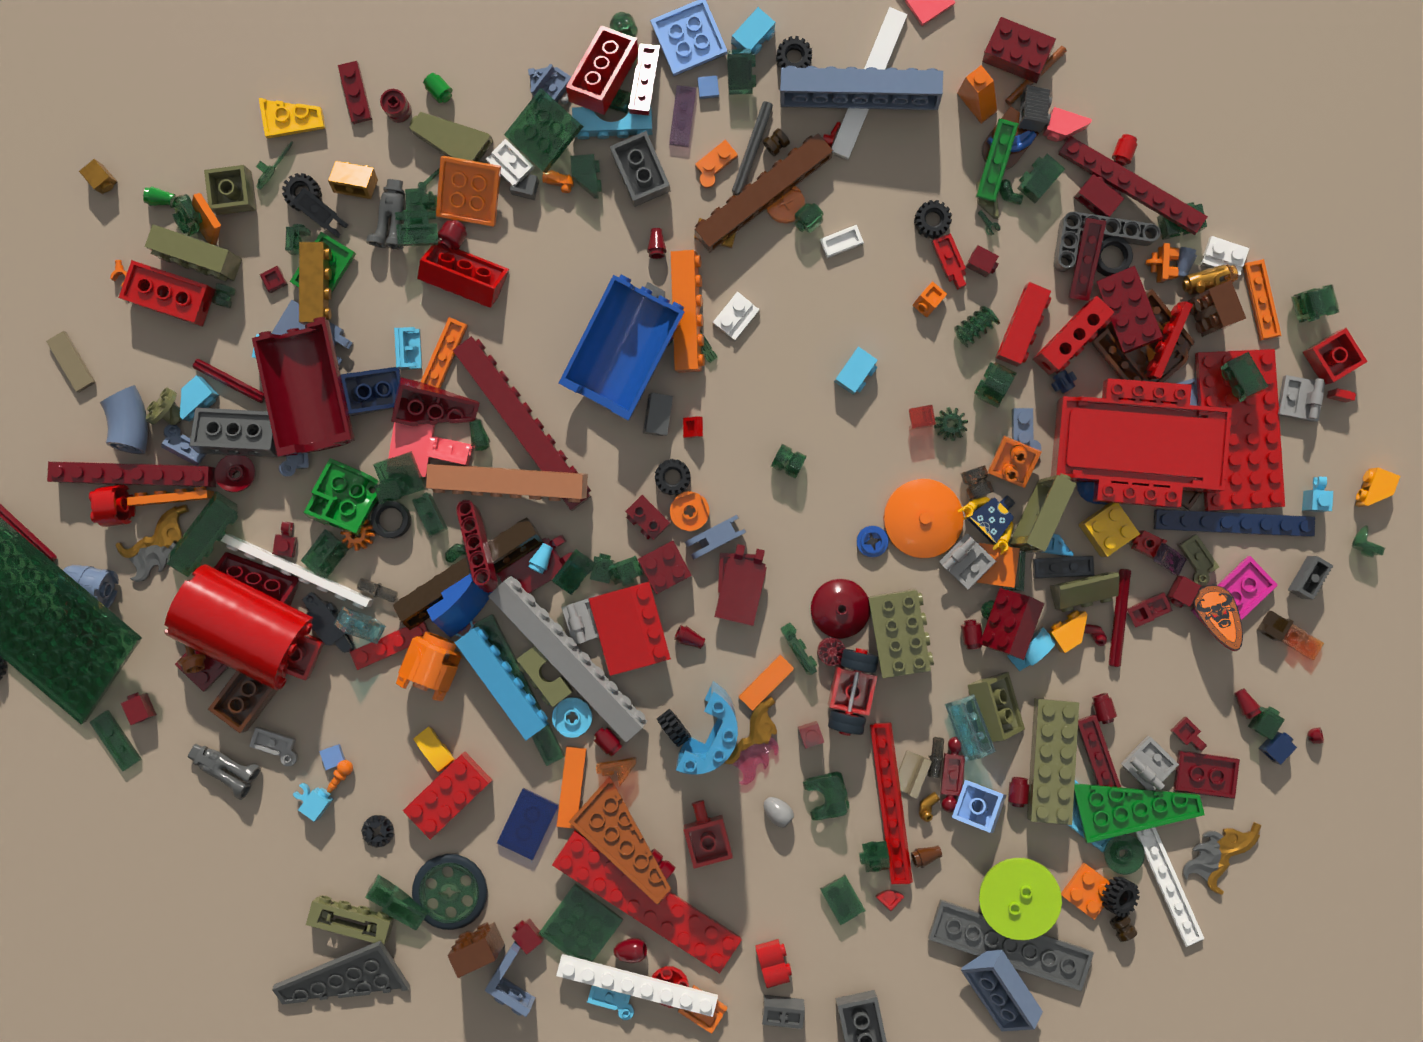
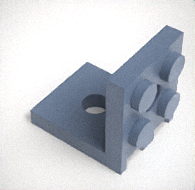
(507, 992)

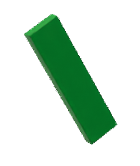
(997, 160)

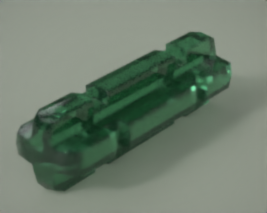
(706, 349)

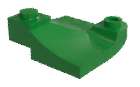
(342, 497)

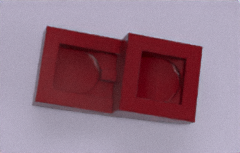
(1149, 609)

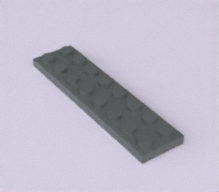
(1039, 956)

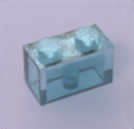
(359, 625)

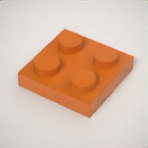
(1086, 890)

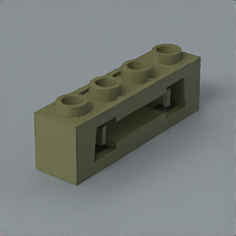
(324, 909)

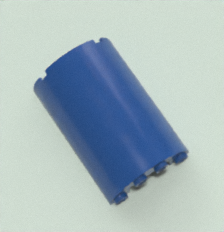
(622, 346)

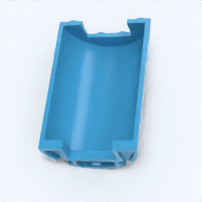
(702, 757)

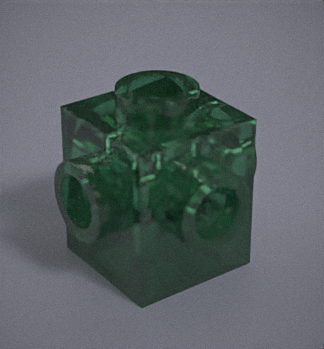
(875, 856)

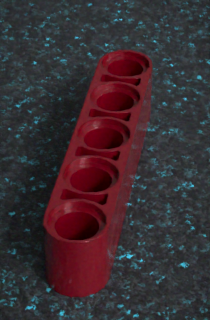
(482, 551)

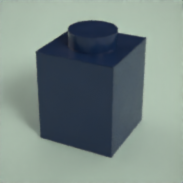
(1279, 748)

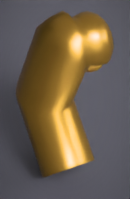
(925, 807)

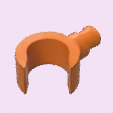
(119, 269)

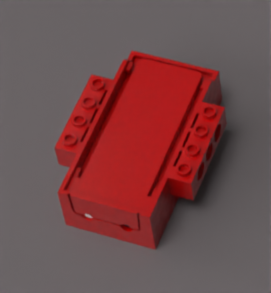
(1142, 443)

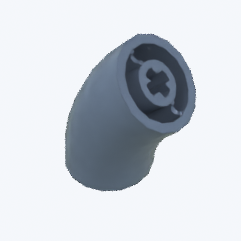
(126, 421)

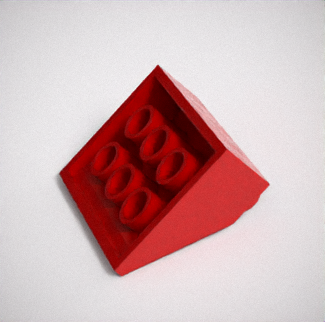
(629, 628)

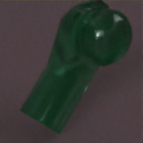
(1007, 193)
(455, 552)

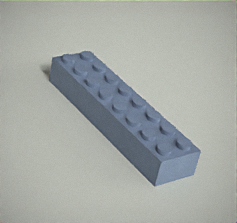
(861, 88)

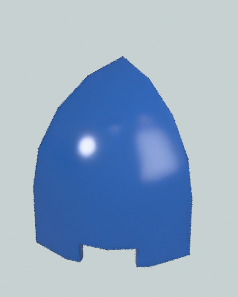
(1086, 491)

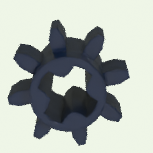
(1064, 381)

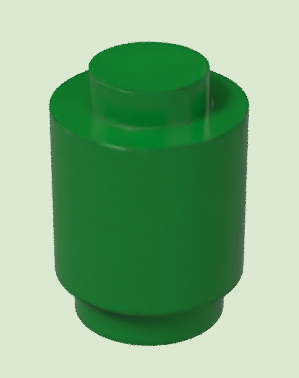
(438, 88)

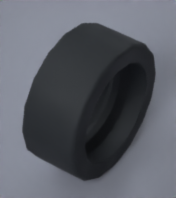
(1127, 254)
(375, 517)

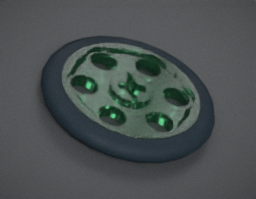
(477, 890)

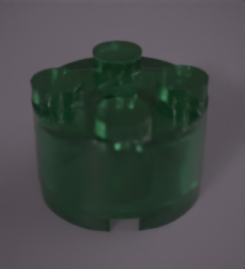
(1315, 303)
(996, 384)

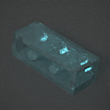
(970, 728)

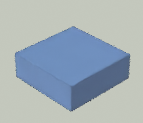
(708, 87)
(332, 756)

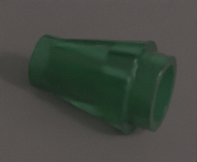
(479, 437)

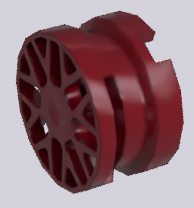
(830, 651)

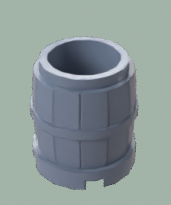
(96, 581)

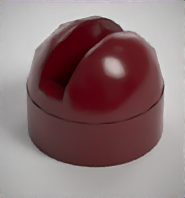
(1315, 736)

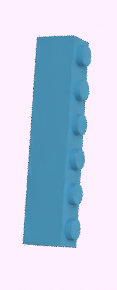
(501, 682)

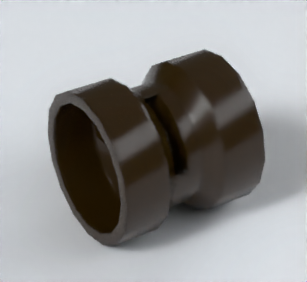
(776, 142)
(1124, 929)

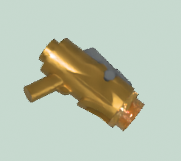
(1209, 278)

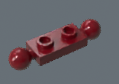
(952, 775)

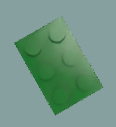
(338, 264)

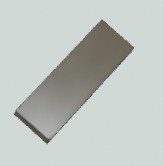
(70, 361)

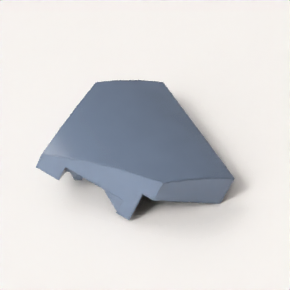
(550, 80)

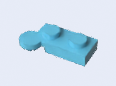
(612, 1000)

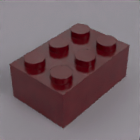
(1018, 50)
(1011, 623)

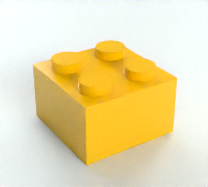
(1109, 529)

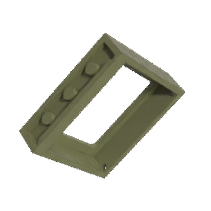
(1042, 513)

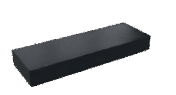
(1063, 567)

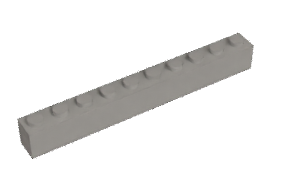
(568, 658)

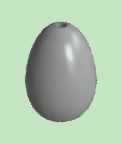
(778, 811)

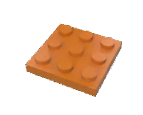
(468, 191)

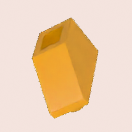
(1377, 486)
(1069, 632)

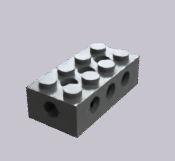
(216, 432)

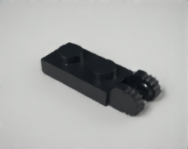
(317, 211)

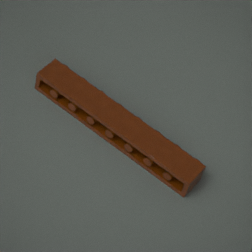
(763, 192)

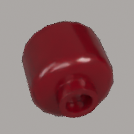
(452, 235)

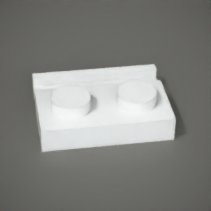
(513, 164)
(1223, 252)
(736, 316)

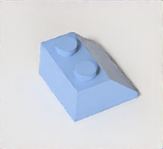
(979, 806)

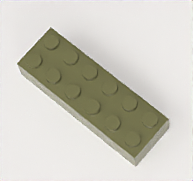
(1053, 761)

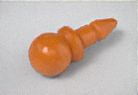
(344, 769)

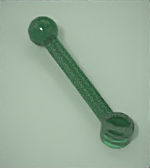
(423, 184)

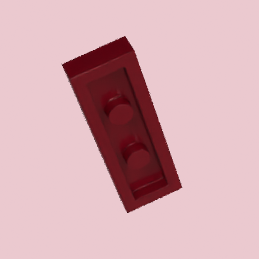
(355, 92)

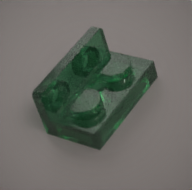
(325, 554)
(573, 572)

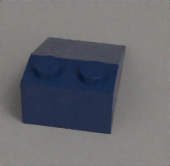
(371, 390)

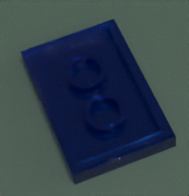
(527, 824)

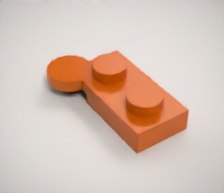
(715, 162)

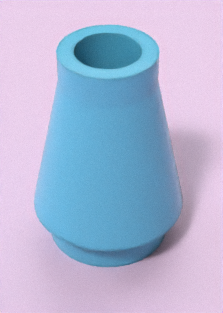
(540, 559)

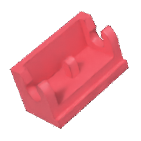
(450, 451)

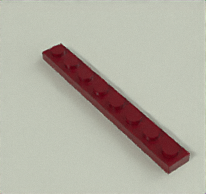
(1133, 185)

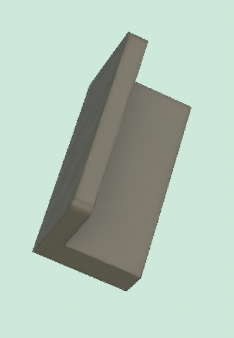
(913, 773)

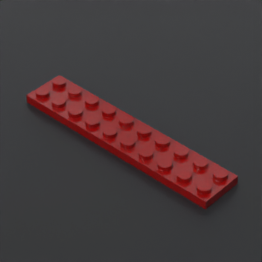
(671, 918)

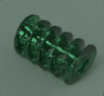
(975, 324)

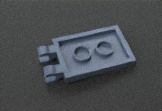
(290, 320)

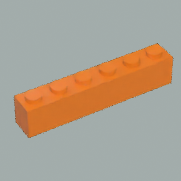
(686, 293)

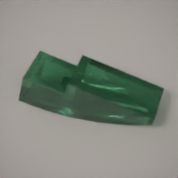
(395, 902)

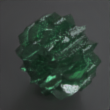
(953, 432)

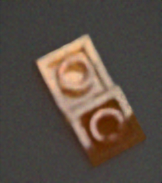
(1302, 642)

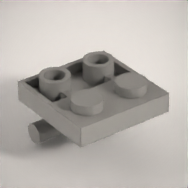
(1301, 398)
(967, 561)
(580, 621)
(1149, 764)

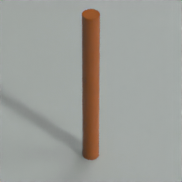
(1052, 59)

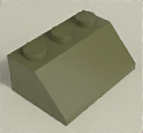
(1085, 591)
(998, 706)

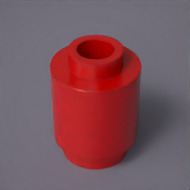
(1125, 149)

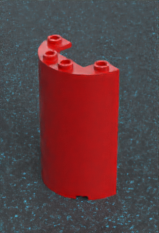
(236, 625)

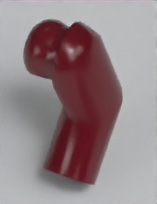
(1096, 633)

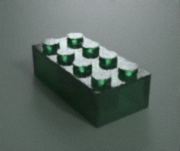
(202, 534)

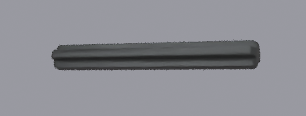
(752, 147)

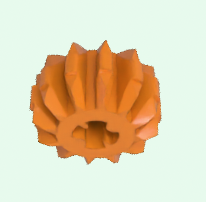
(361, 541)

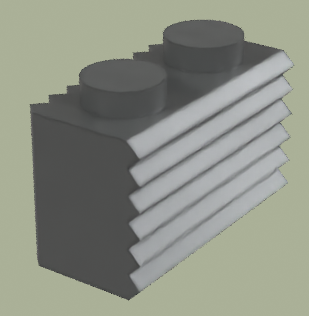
(1034, 108)
(1310, 577)

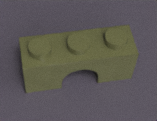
(553, 691)

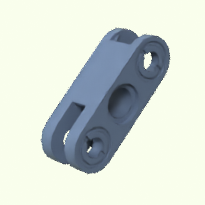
(715, 537)

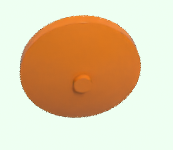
(923, 518)

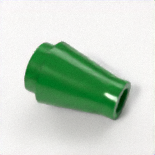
(157, 197)

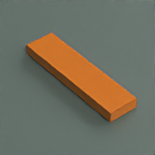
(1261, 300)
(443, 354)
(571, 785)

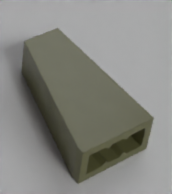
(451, 138)

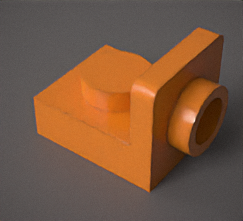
(929, 299)

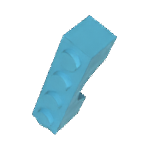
(594, 126)

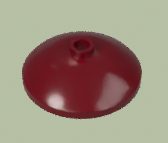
(826, 603)

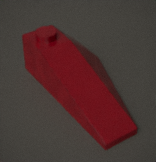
(427, 404)

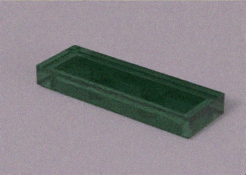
(115, 740)

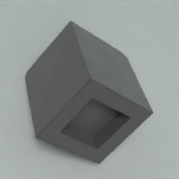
(526, 188)

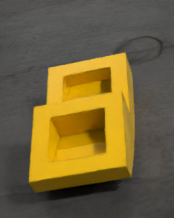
(433, 749)

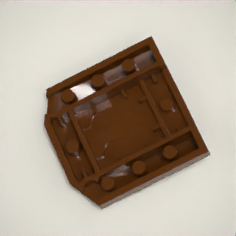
(1134, 364)

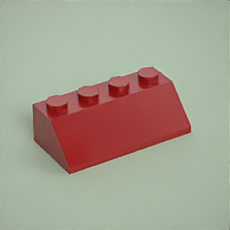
(462, 274)

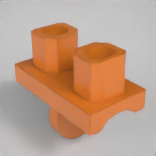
(1160, 263)

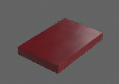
(1206, 774)

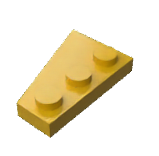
(289, 119)

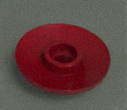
(228, 467)

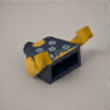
(991, 519)

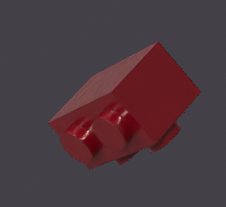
(647, 517)

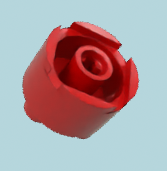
(110, 506)

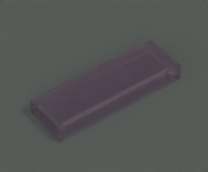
(682, 116)

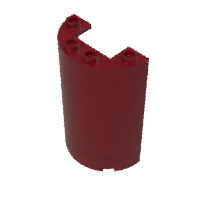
(303, 389)

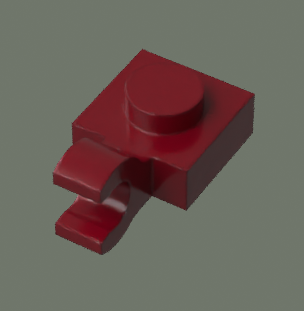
(285, 543)
(1187, 733)

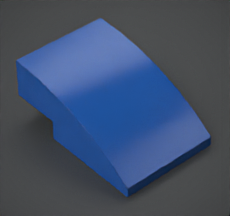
(459, 606)

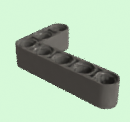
(1119, 230)

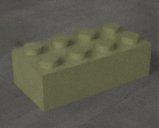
(192, 253)

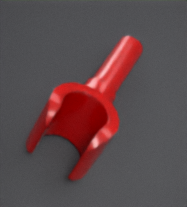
(829, 138)

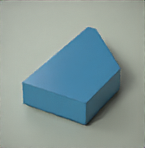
(1058, 547)

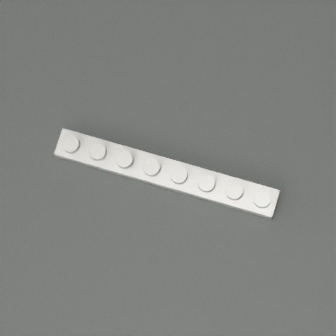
(289, 568)
(637, 985)

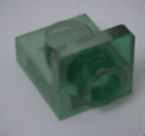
(293, 238)
(600, 570)

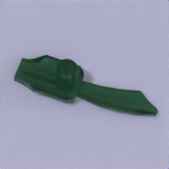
(269, 170)

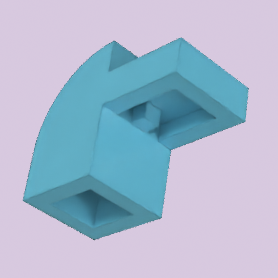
(1039, 647)

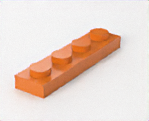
(162, 497)

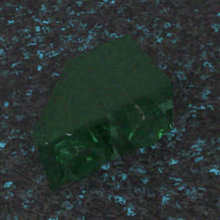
(584, 173)

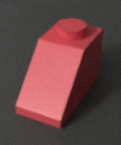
(1064, 124)

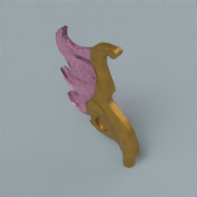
(756, 746)

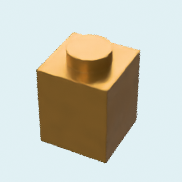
(98, 176)

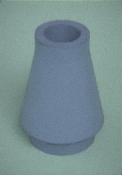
(1186, 260)

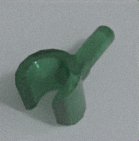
(989, 224)

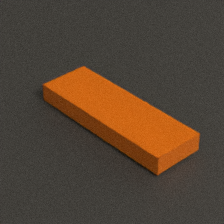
(766, 682)

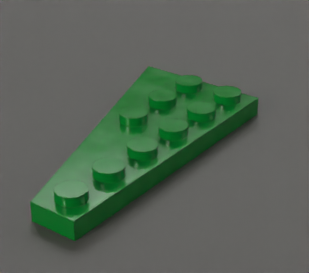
(1120, 811)

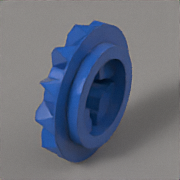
(880, 546)

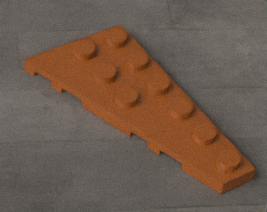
(614, 833)

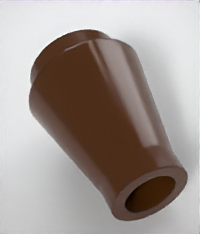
(923, 856)

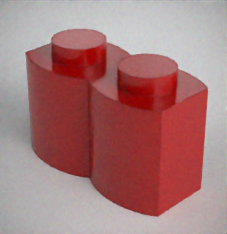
(773, 964)

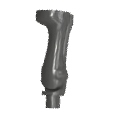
(390, 202)
(213, 763)

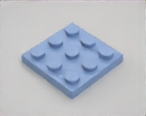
(688, 36)

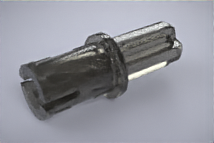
(377, 590)
(936, 757)

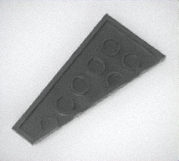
(347, 976)

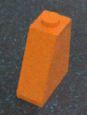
(979, 94)

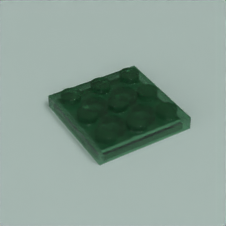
(543, 130)
(580, 925)

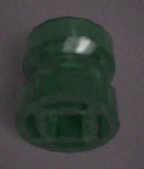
(223, 295)

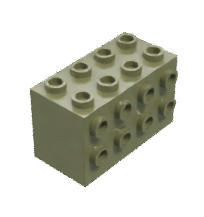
(900, 633)

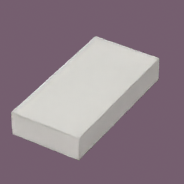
(841, 241)

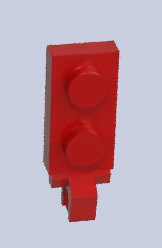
(950, 260)

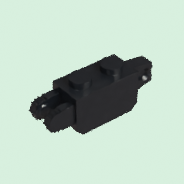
(324, 616)

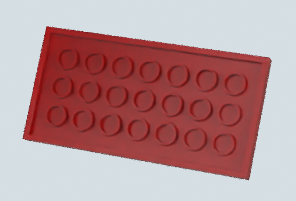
(1255, 449)

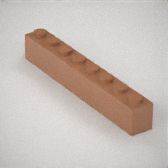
(507, 481)

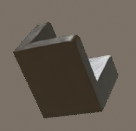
(1275, 626)

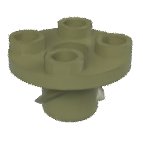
(164, 408)

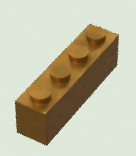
(314, 281)

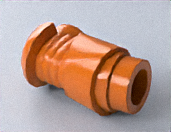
(555, 178)

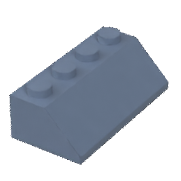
(1002, 991)

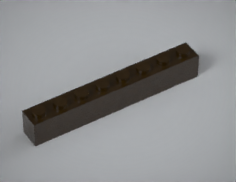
(504, 549)

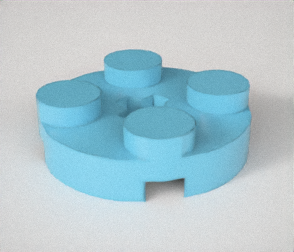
(563, 724)

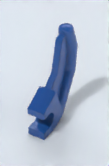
(1020, 141)

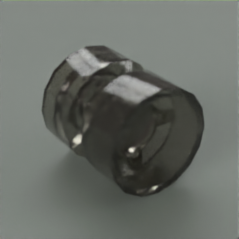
(977, 482)

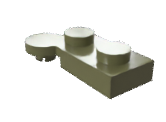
(1199, 559)

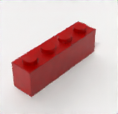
(1023, 324)

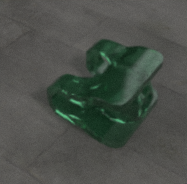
(835, 795)

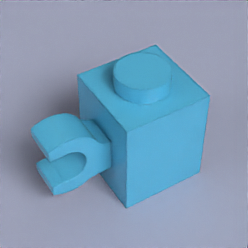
(1318, 499)
(313, 803)

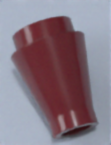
(656, 245)
(689, 637)
(1247, 704)

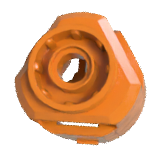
(430, 664)

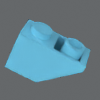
(196, 394)

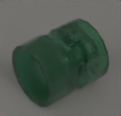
(788, 461)

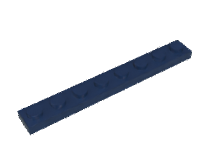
(1234, 523)

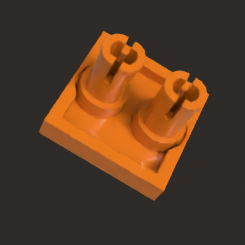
(1014, 461)

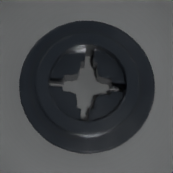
(386, 829)

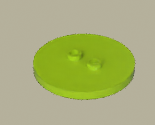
(1020, 898)

